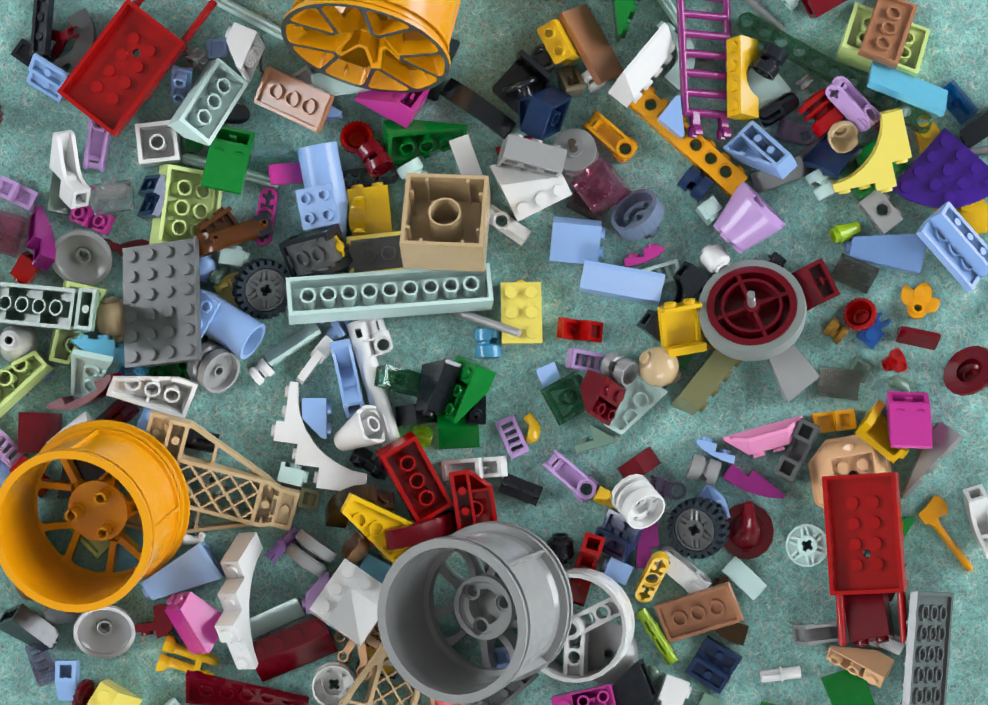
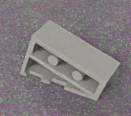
(532, 155)

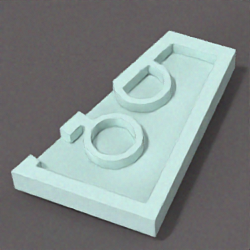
(85, 370)
(636, 402)

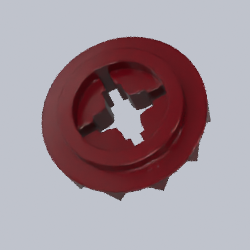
(83, 692)

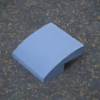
(46, 77)

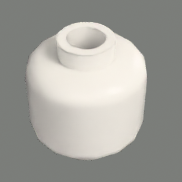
(714, 258)

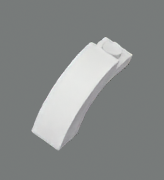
(976, 507)

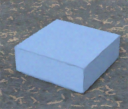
(217, 48)

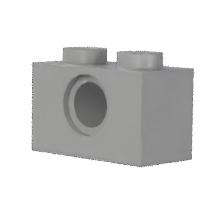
(869, 208)

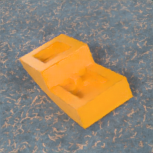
(835, 420)

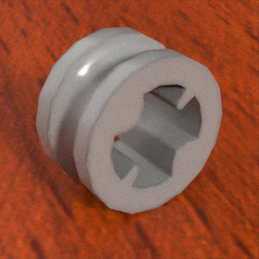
(805, 81)

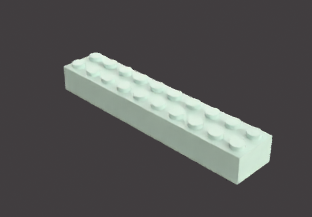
(386, 294)

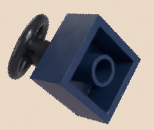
(540, 111)

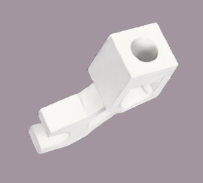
(318, 355)

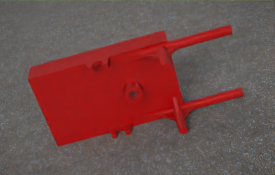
(115, 83)
(861, 516)

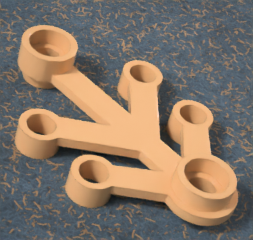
(363, 656)

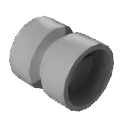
(619, 368)
(704, 469)

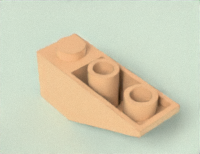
(865, 663)

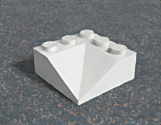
(349, 602)

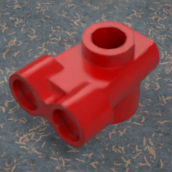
(895, 361)

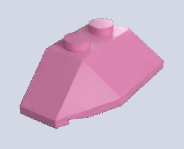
(764, 438)

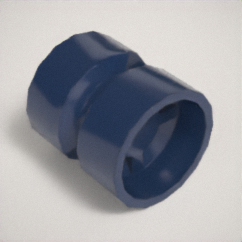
(693, 176)

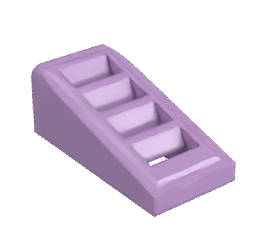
(571, 356)
(13, 448)
(516, 453)

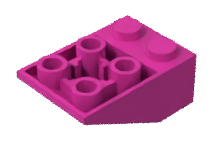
(395, 106)
(908, 419)
(589, 696)

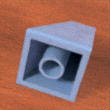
(187, 571)

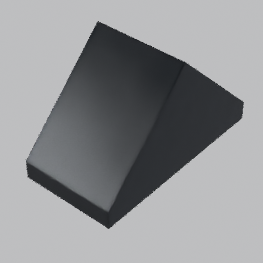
(408, 416)

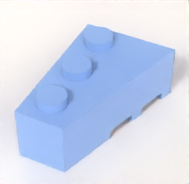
(760, 151)

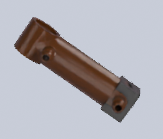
(236, 234)

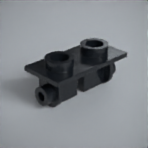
(477, 413)
(362, 459)
(521, 489)

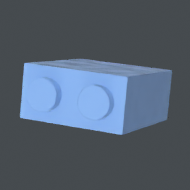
(576, 240)

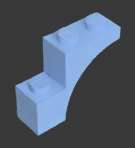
(347, 376)

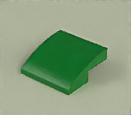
(847, 689)

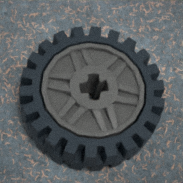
(249, 281)
(709, 521)

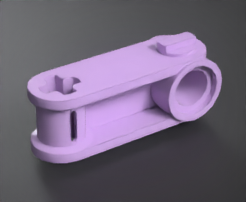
(852, 104)
(96, 147)
(571, 476)

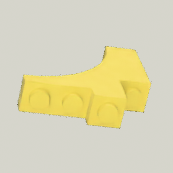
(890, 147)

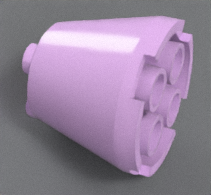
(747, 219)

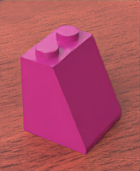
(193, 621)

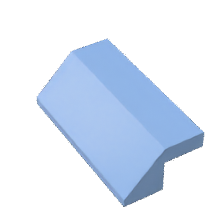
(955, 245)
(621, 282)

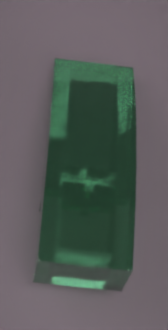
(397, 380)

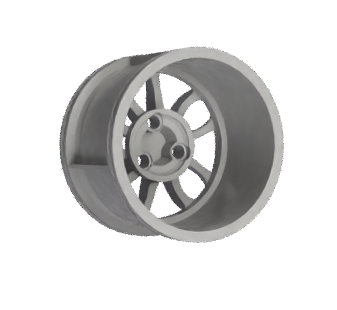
(532, 585)

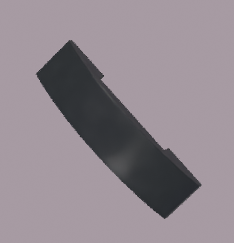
(478, 108)

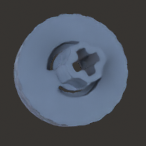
(643, 222)

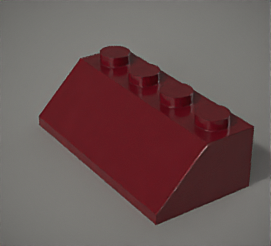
(293, 647)

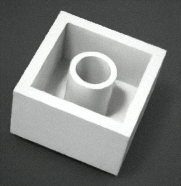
(157, 144)

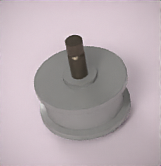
(580, 151)

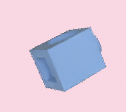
(617, 570)

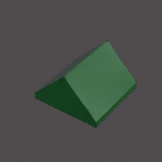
(457, 435)

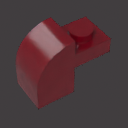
(162, 623)

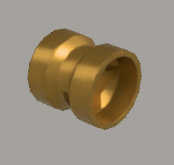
(835, 330)

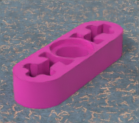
(273, 202)

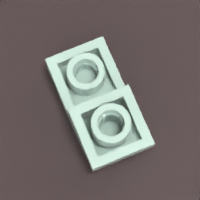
(744, 578)

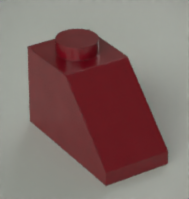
(639, 464)

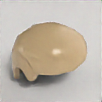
(843, 136)

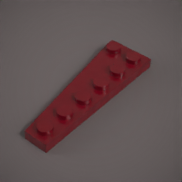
(214, 690)

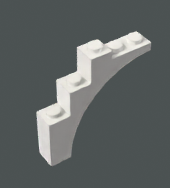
(293, 430)
(234, 596)

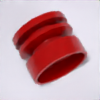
(822, 111)

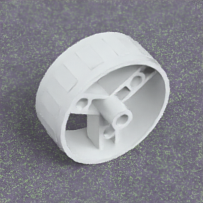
(582, 622)

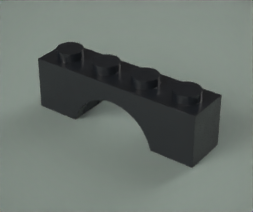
(689, 283)

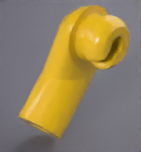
(534, 429)

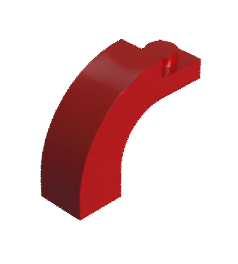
(587, 558)

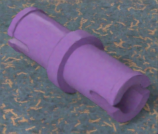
(282, 544)

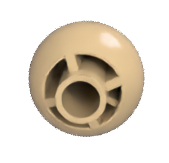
(111, 318)
(658, 367)

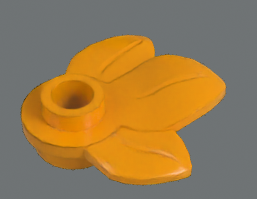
(919, 297)

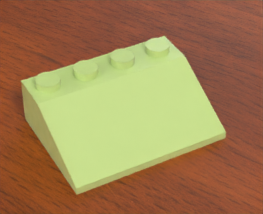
(855, 31)
(184, 204)

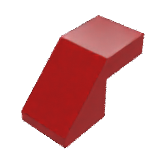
(579, 330)

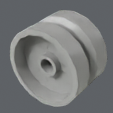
(217, 368)
(312, 550)

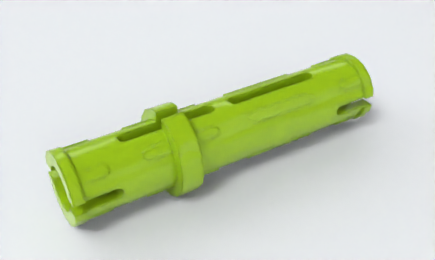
(651, 627)

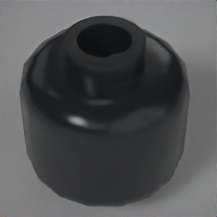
(562, 546)

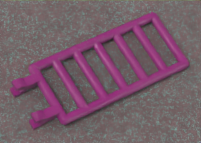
(694, 114)

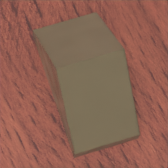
(570, 80)

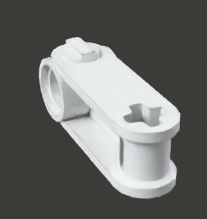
(685, 572)

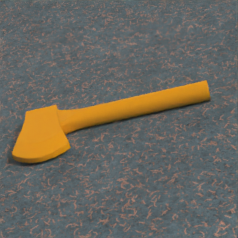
(929, 515)

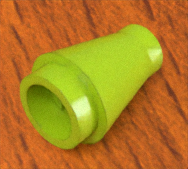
(843, 232)

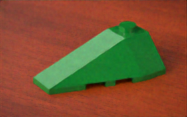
(418, 139)

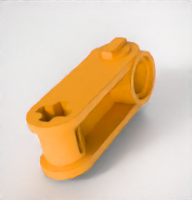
(610, 137)

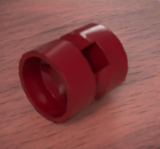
(374, 156)

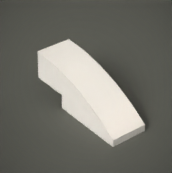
(465, 156)
(483, 467)

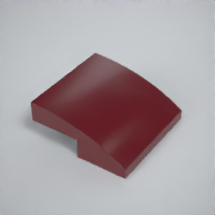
(36, 430)

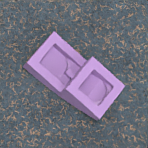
(18, 193)

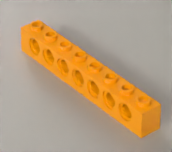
(697, 158)

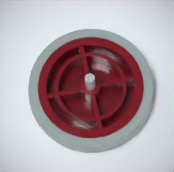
(752, 310)

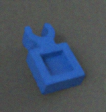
(874, 333)

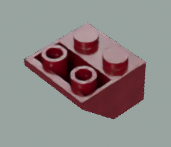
(816, 283)
(601, 396)

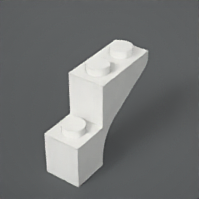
(66, 166)

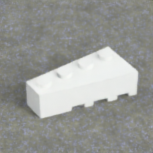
(673, 691)

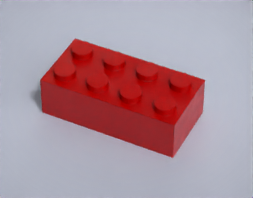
(414, 477)

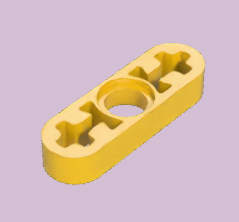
(652, 585)

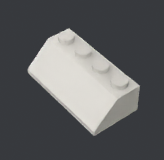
(245, 49)
(644, 67)

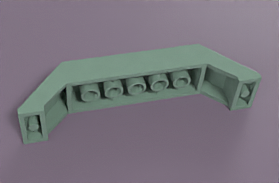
(48, 307)

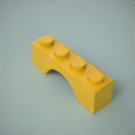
(741, 101)

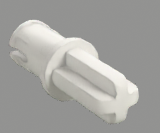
(780, 674)

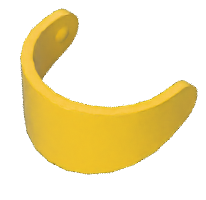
(357, 214)
(603, 497)

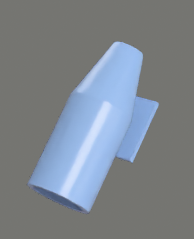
(324, 193)
(229, 325)

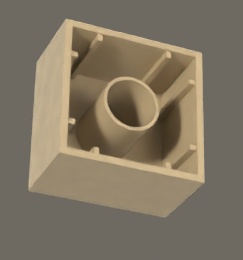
(445, 222)

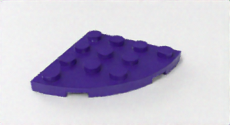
(944, 174)

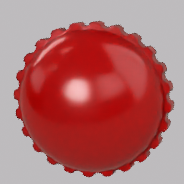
(355, 135)
(859, 314)

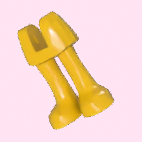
(171, 646)

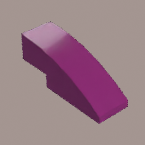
(41, 239)
(751, 483)
(648, 539)

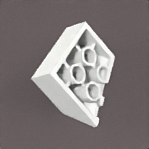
(528, 191)

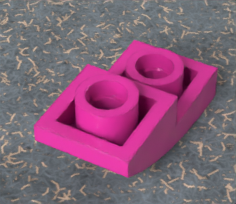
(285, 174)
(85, 217)
(649, 253)

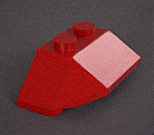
(472, 498)

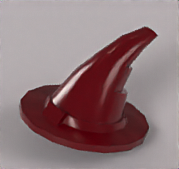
(967, 371)
(749, 531)

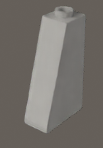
(792, 372)

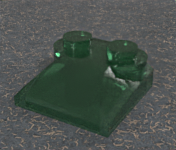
(565, 397)

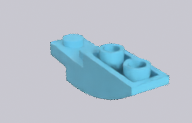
(100, 345)

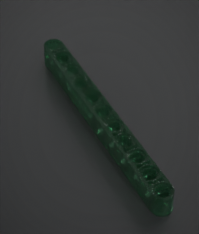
(827, 65)

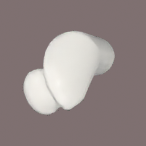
(194, 539)

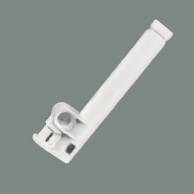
(366, 355)

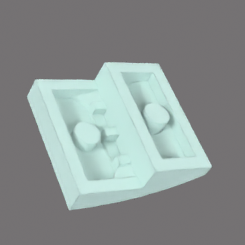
(766, 89)

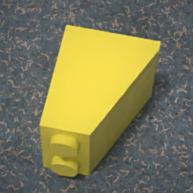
(113, 694)

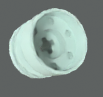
(795, 549)

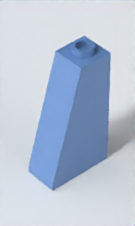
(894, 252)

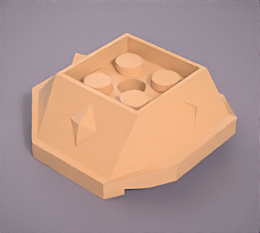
(840, 457)

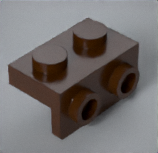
(221, 219)

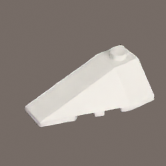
(160, 393)

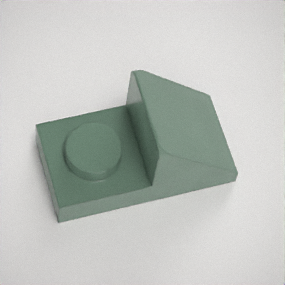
(599, 439)

